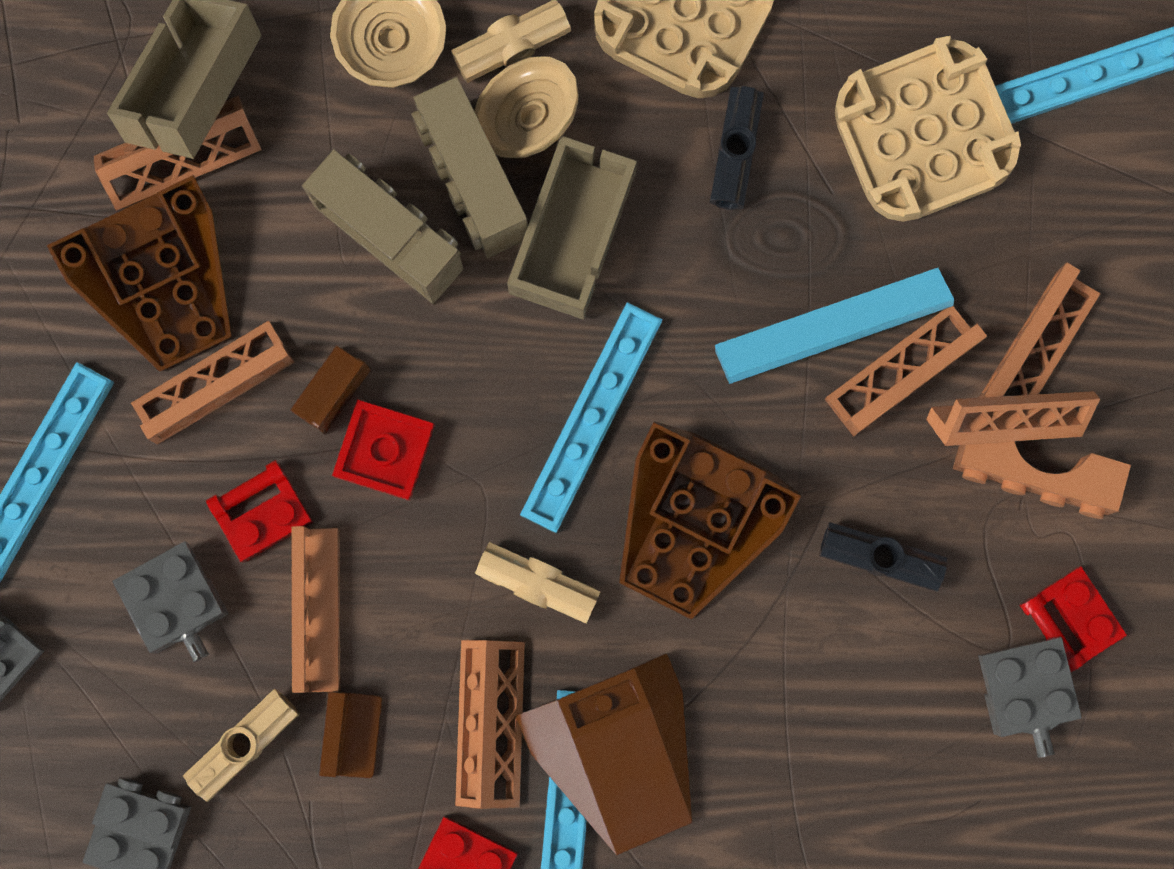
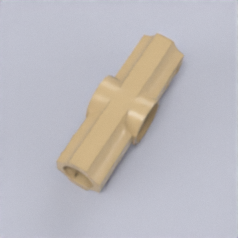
(511, 40)
(537, 582)
(223, 763)

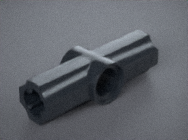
(740, 126)
(907, 564)

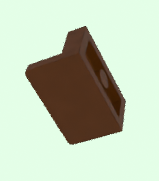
(330, 389)
(350, 735)

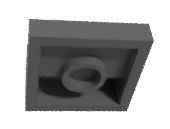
(135, 827)

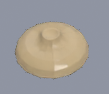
(388, 39)
(528, 106)

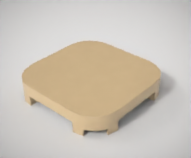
(682, 42)
(926, 130)

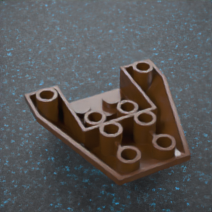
(153, 273)
(697, 518)
(619, 753)

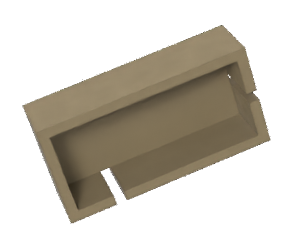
(177, 91)
(468, 161)
(384, 226)
(571, 228)

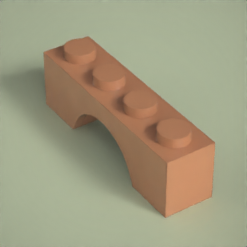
(1092, 484)

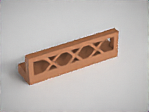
(128, 158)
(1032, 334)
(918, 376)
(217, 390)
(1013, 418)
(315, 610)
(482, 724)

